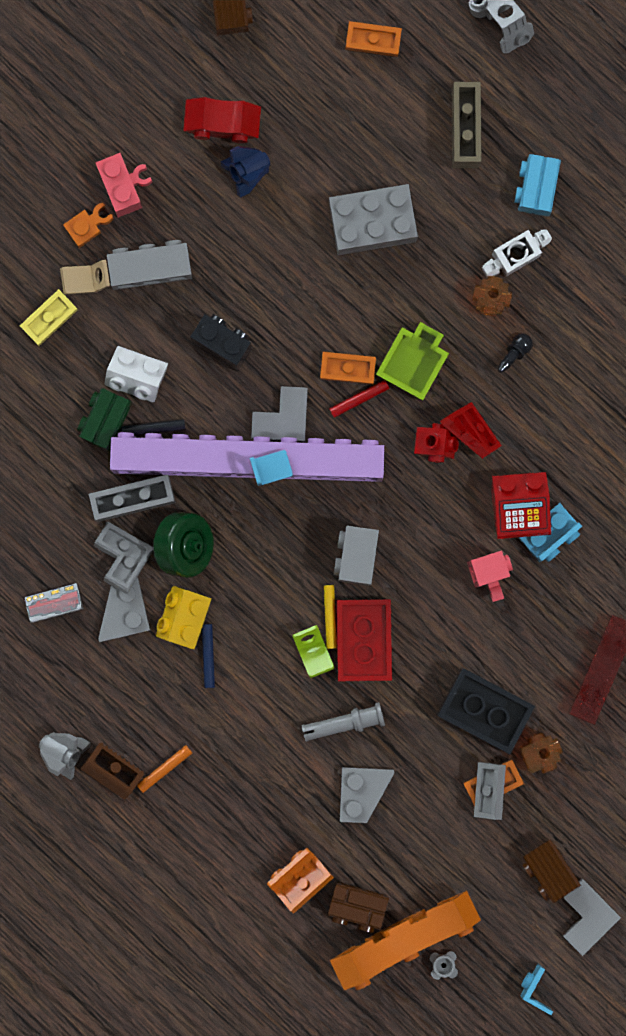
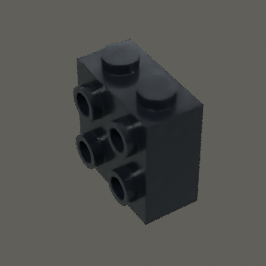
(220, 342)

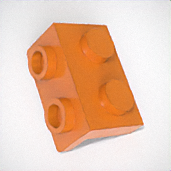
(299, 879)

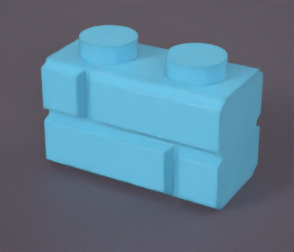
(538, 185)

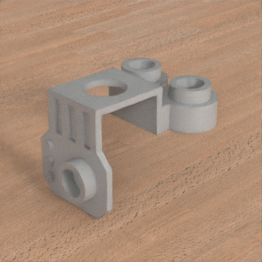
(514, 28)

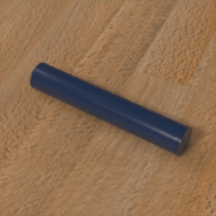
(208, 656)

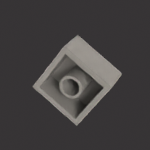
(357, 556)

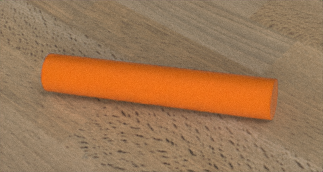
(164, 769)

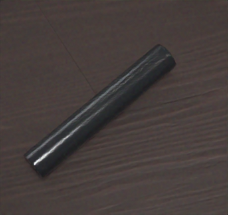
(155, 427)

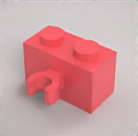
(121, 183)
(489, 571)

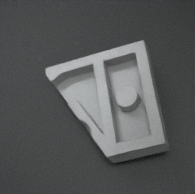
(124, 614)
(361, 792)

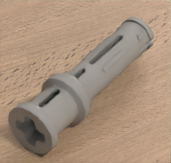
(356, 720)

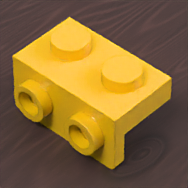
(183, 617)

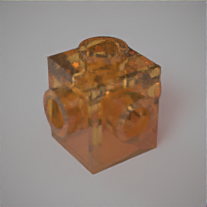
(491, 306)
(531, 750)

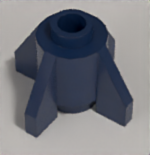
(246, 168)

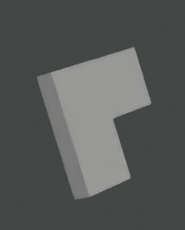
(286, 423)
(129, 553)
(595, 919)

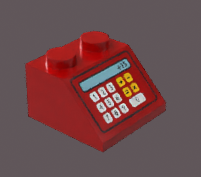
(521, 505)

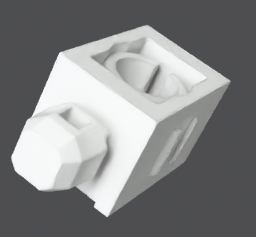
(532, 244)

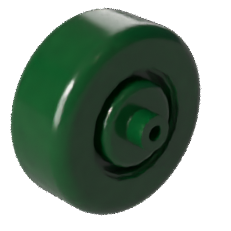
(183, 544)

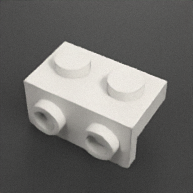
(135, 374)

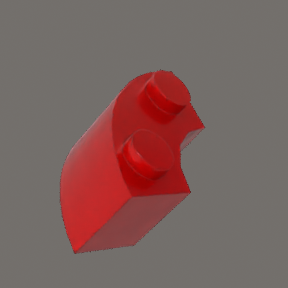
(222, 119)

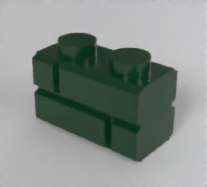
(105, 418)

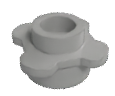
(448, 958)

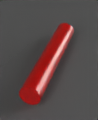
(359, 398)

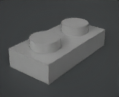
(489, 791)

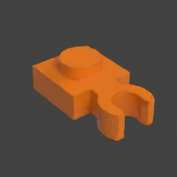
(84, 227)

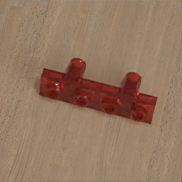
(601, 672)

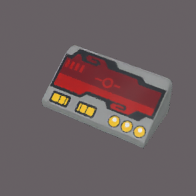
(54, 603)

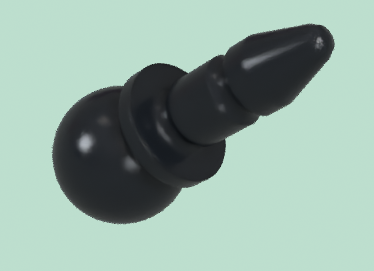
(520, 345)

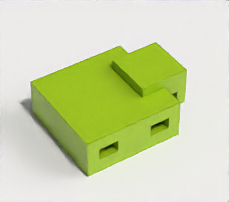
(414, 360)

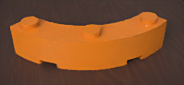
(405, 940)

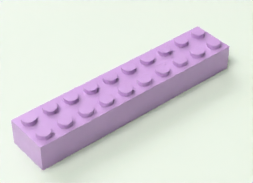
(232, 457)

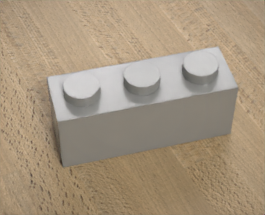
(149, 265)
(132, 498)

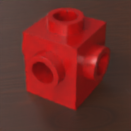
(436, 443)

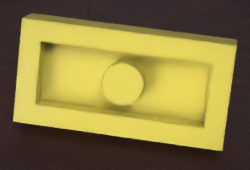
(48, 317)

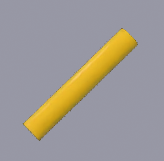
(330, 617)

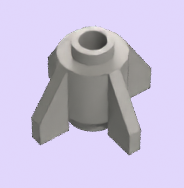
(62, 752)

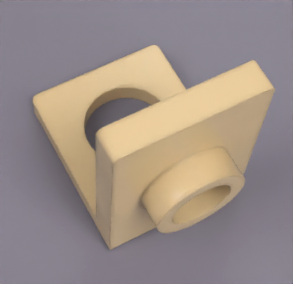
(84, 278)

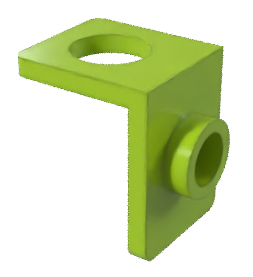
(313, 652)

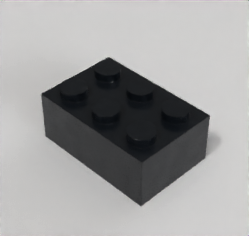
(485, 710)

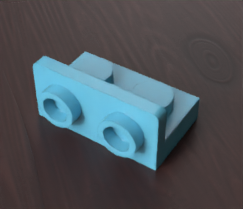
(563, 530)

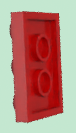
(364, 640)

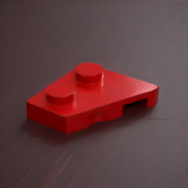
(472, 430)

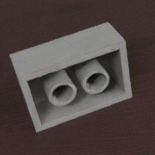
(373, 219)

